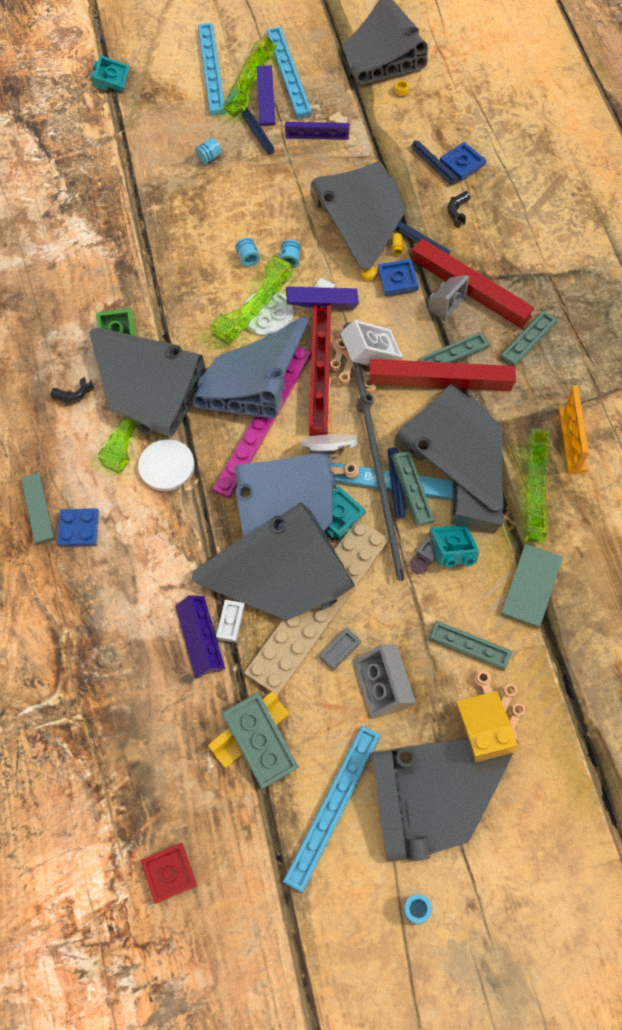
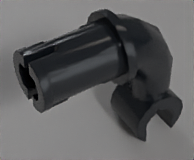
(454, 204)
(72, 397)

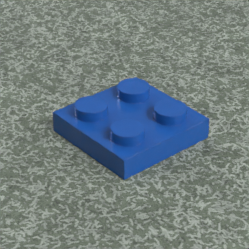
(463, 160)
(398, 277)
(78, 527)

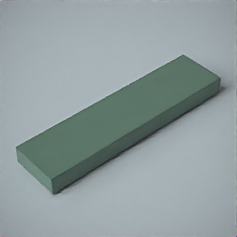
(528, 339)
(459, 350)
(412, 488)
(37, 508)
(470, 645)

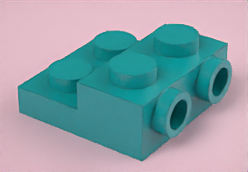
(109, 74)
(345, 514)
(454, 546)

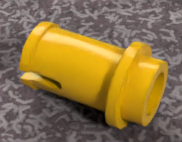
(397, 247)

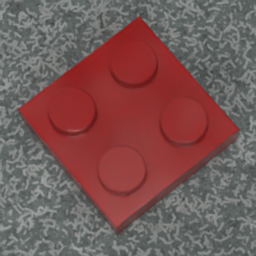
(168, 873)

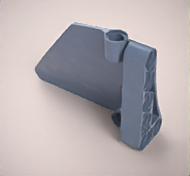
(251, 376)
(282, 485)

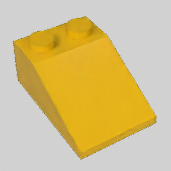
(487, 726)

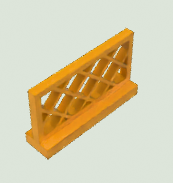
(573, 433)

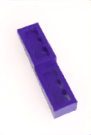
(266, 95)
(335, 297)

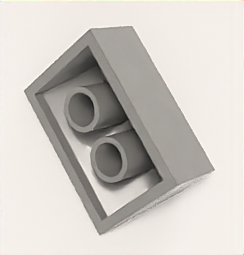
(384, 681)

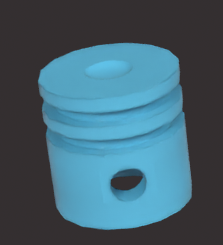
(208, 151)
(247, 252)
(290, 252)
(417, 909)

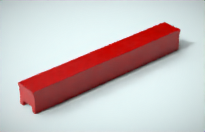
(479, 287)
(320, 371)
(442, 374)

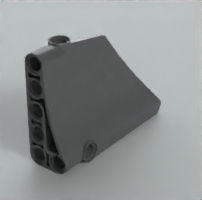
(385, 41)
(363, 207)
(147, 379)
(460, 442)
(279, 569)
(433, 797)

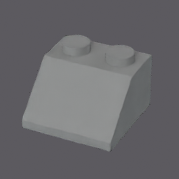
(448, 296)

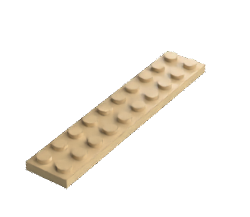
(298, 636)

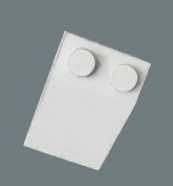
(369, 342)

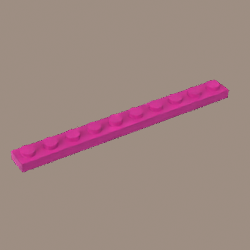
(259, 428)

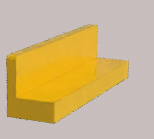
(225, 746)

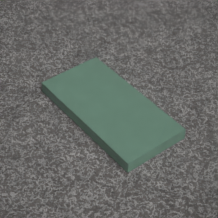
(532, 586)
(259, 740)

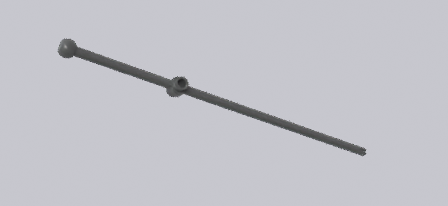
(363, 405)

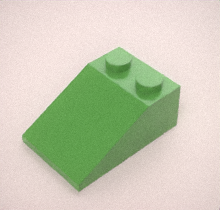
(118, 320)

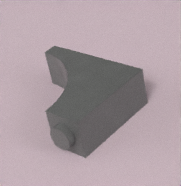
(471, 513)

